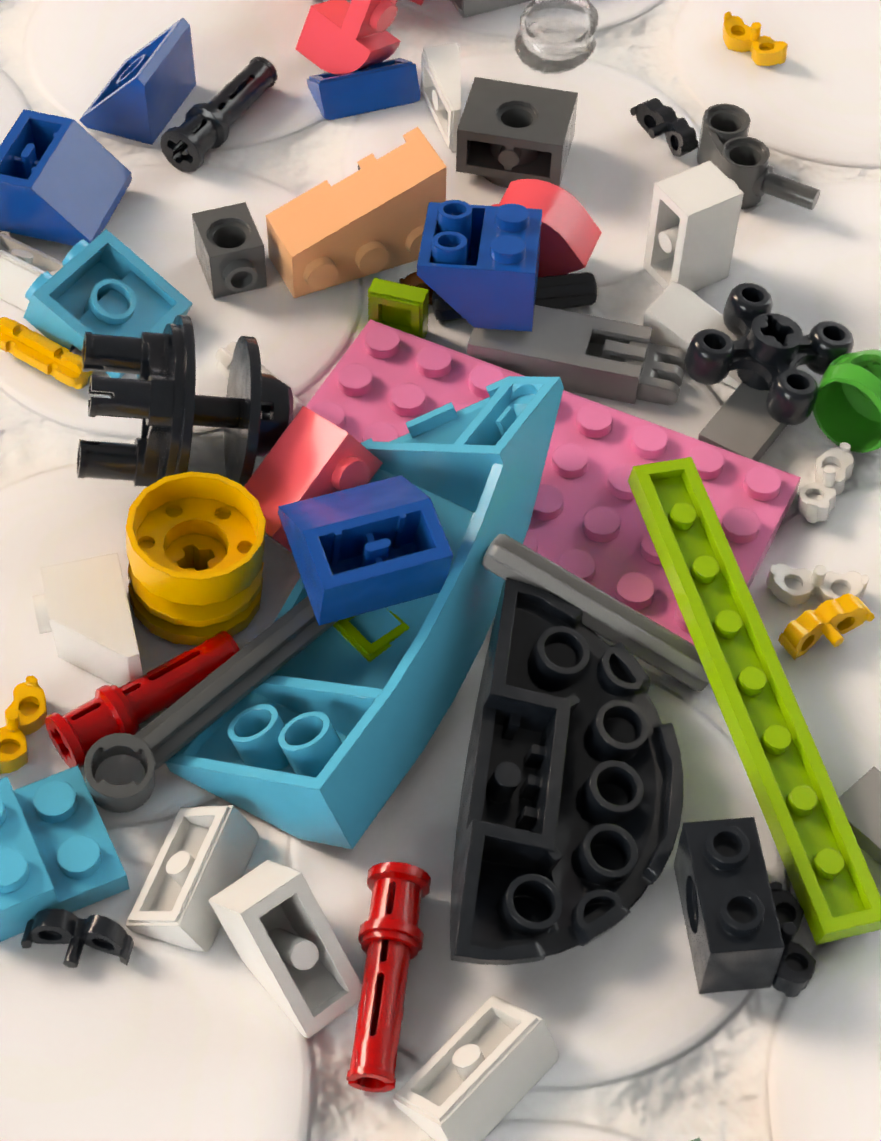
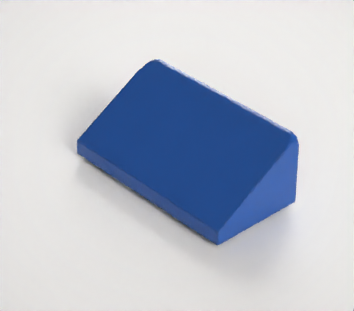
(365, 90)

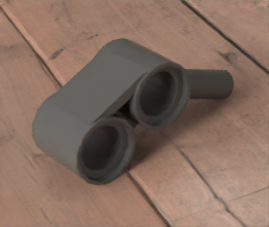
(746, 159)

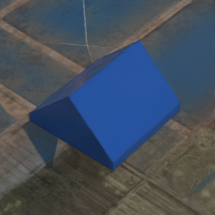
(146, 88)

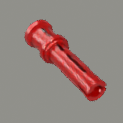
(128, 706)
(390, 942)

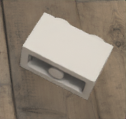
(693, 227)

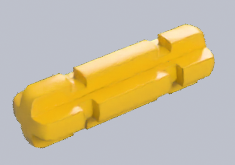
(42, 353)

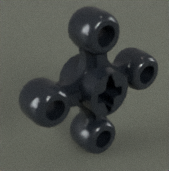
(767, 353)

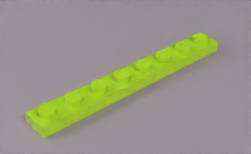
(757, 703)

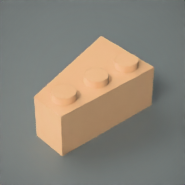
(360, 222)

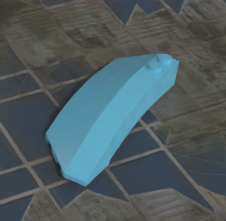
(338, 734)

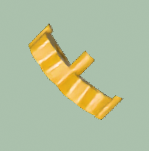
(745, 38)
(830, 619)
(22, 718)

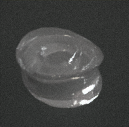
(556, 35)

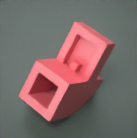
(348, 35)
(566, 226)

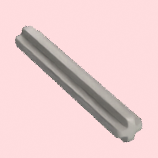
(600, 611)

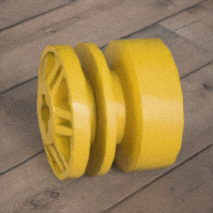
(195, 557)

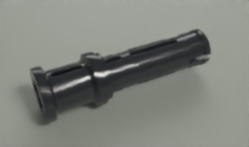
(208, 123)

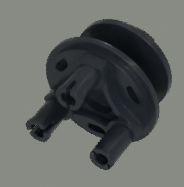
(165, 399)

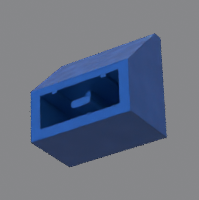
(57, 180)
(483, 261)
(367, 547)

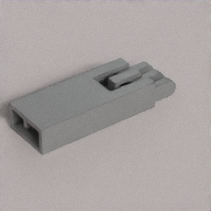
(588, 355)

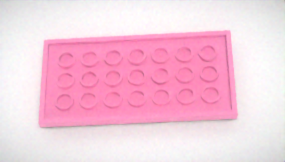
(584, 500)

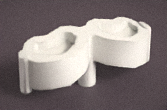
(831, 472)
(799, 585)

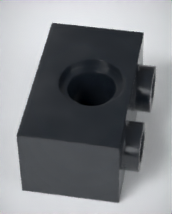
(727, 905)

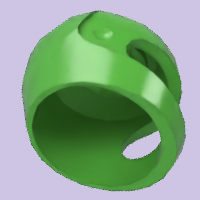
(851, 401)

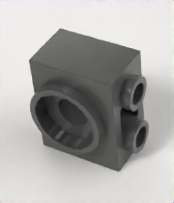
(515, 132)

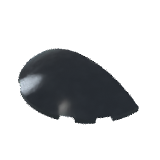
(562, 788)

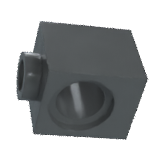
(229, 250)

